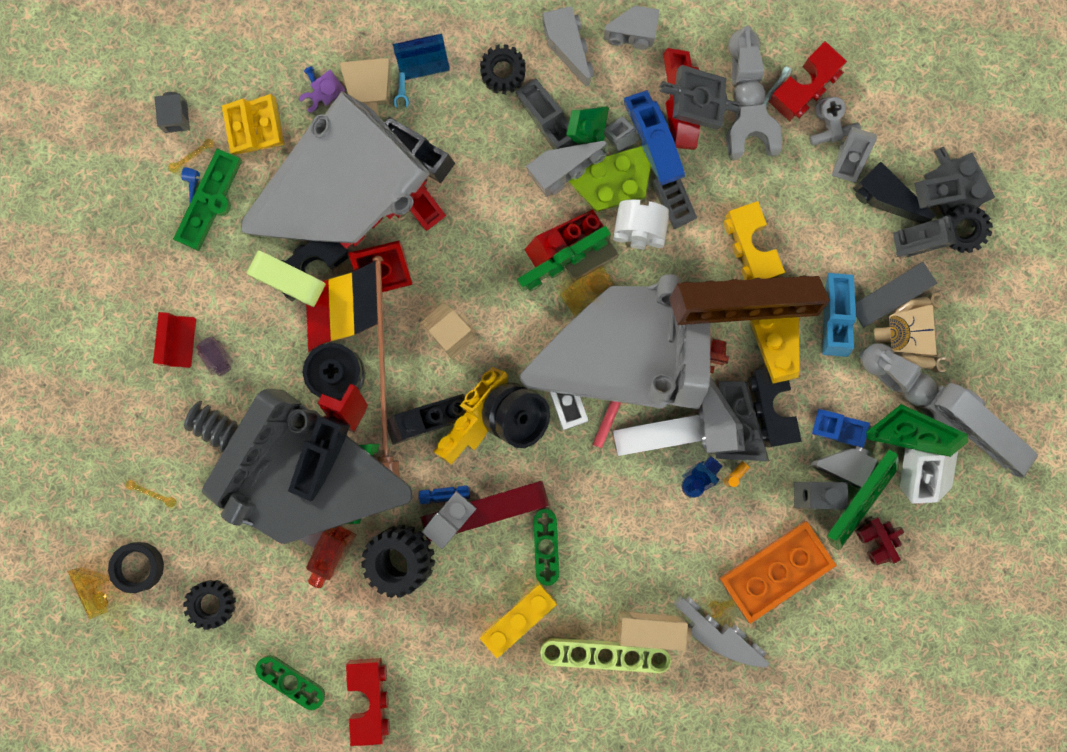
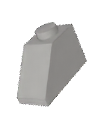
(848, 465)

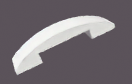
(658, 435)

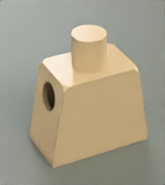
(368, 81)

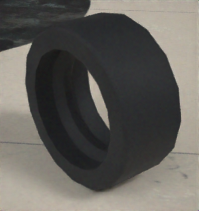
(115, 564)

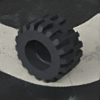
(384, 574)

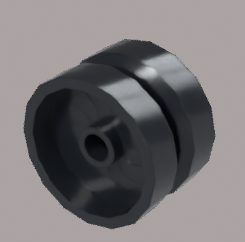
(321, 364)
(516, 415)

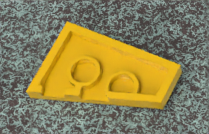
(779, 346)

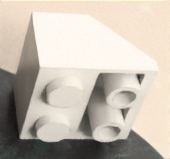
(926, 475)

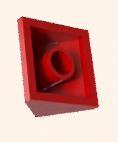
(394, 266)

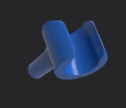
(189, 175)

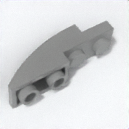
(726, 641)

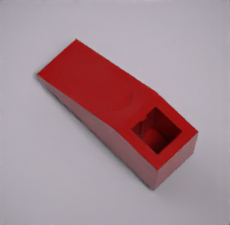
(567, 234)

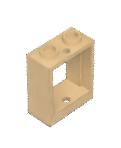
(653, 631)

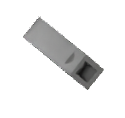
(564, 39)
(560, 165)
(721, 424)

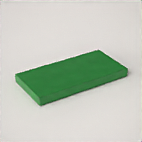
(863, 500)

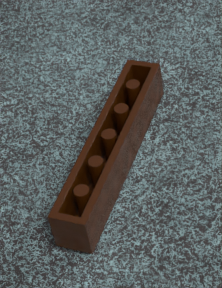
(748, 299)

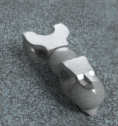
(752, 116)
(906, 378)

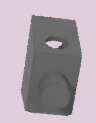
(821, 495)

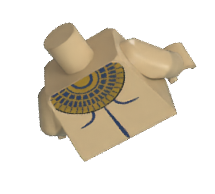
(913, 332)

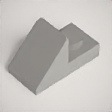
(853, 154)
(449, 520)

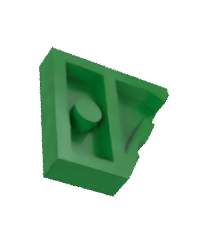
(588, 125)

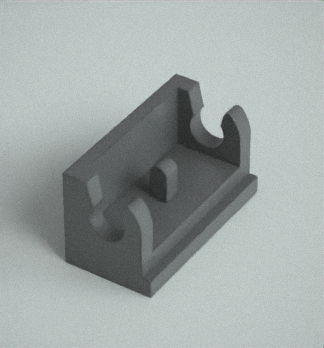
(924, 237)

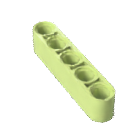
(591, 659)

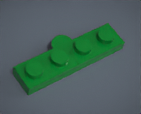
(208, 200)
(573, 254)

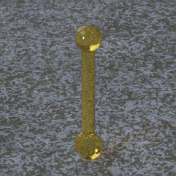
(174, 167)
(170, 502)

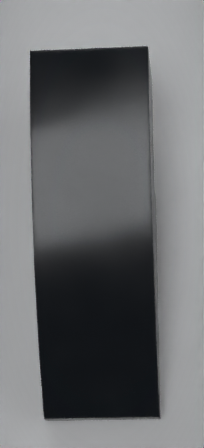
(434, 159)
(318, 457)

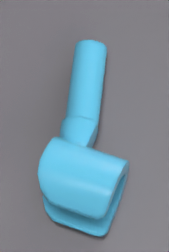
(401, 91)

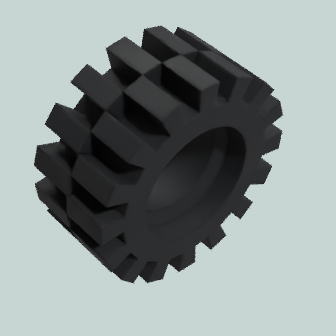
(503, 55)
(981, 229)
(194, 608)

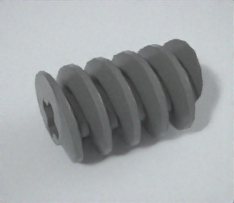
(209, 426)

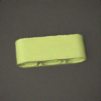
(286, 278)

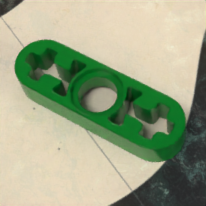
(554, 566)
(277, 666)

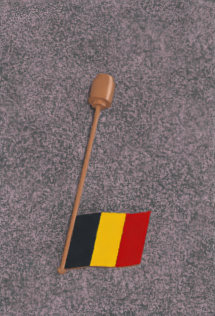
(346, 309)

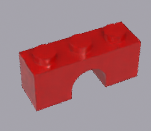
(793, 97)
(368, 678)

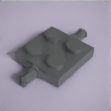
(699, 97)
(974, 181)

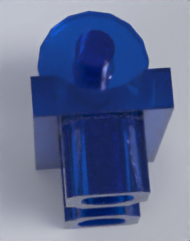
(700, 477)

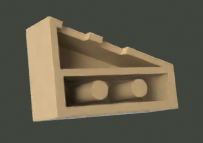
(449, 329)

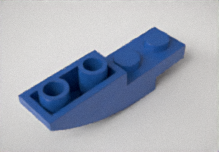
(655, 137)

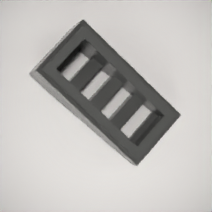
(661, 194)

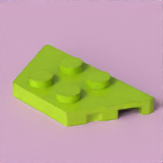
(614, 179)

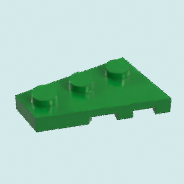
(917, 431)

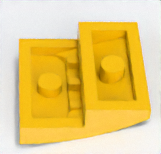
(241, 125)

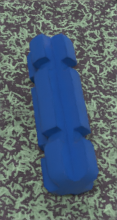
(442, 494)

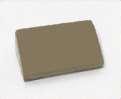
(592, 262)

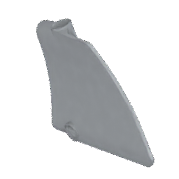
(338, 179)
(627, 351)

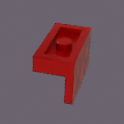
(174, 340)
(348, 410)

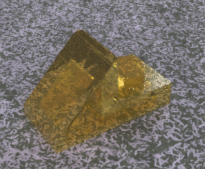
(586, 290)
(86, 585)

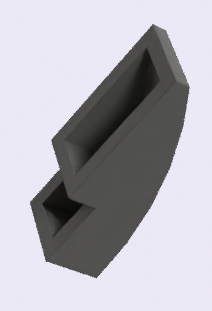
(545, 114)
(894, 294)

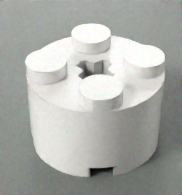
(641, 224)

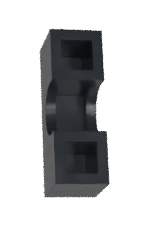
(329, 252)
(775, 428)

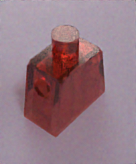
(329, 555)

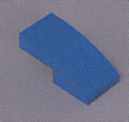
(840, 428)

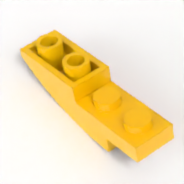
(469, 428)

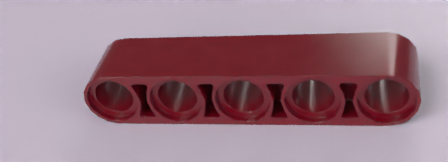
(502, 506)

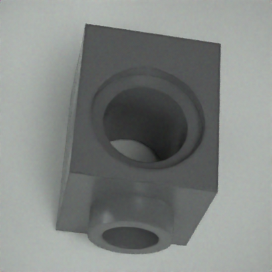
(172, 112)

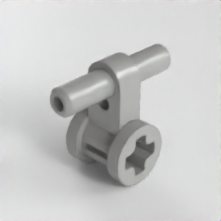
(832, 120)

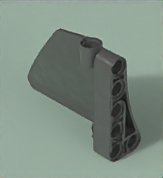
(260, 463)

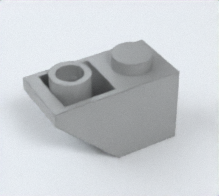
(633, 27)

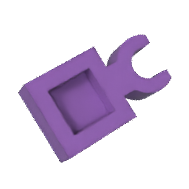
(325, 89)

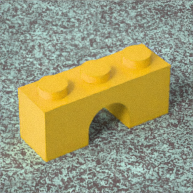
(742, 224)
(518, 620)

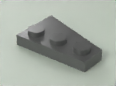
(740, 400)

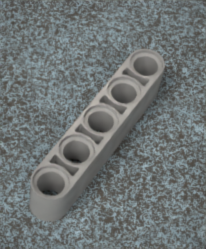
(985, 430)

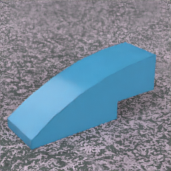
(839, 315)

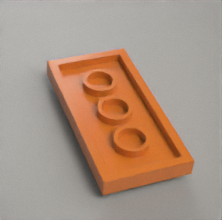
(777, 572)

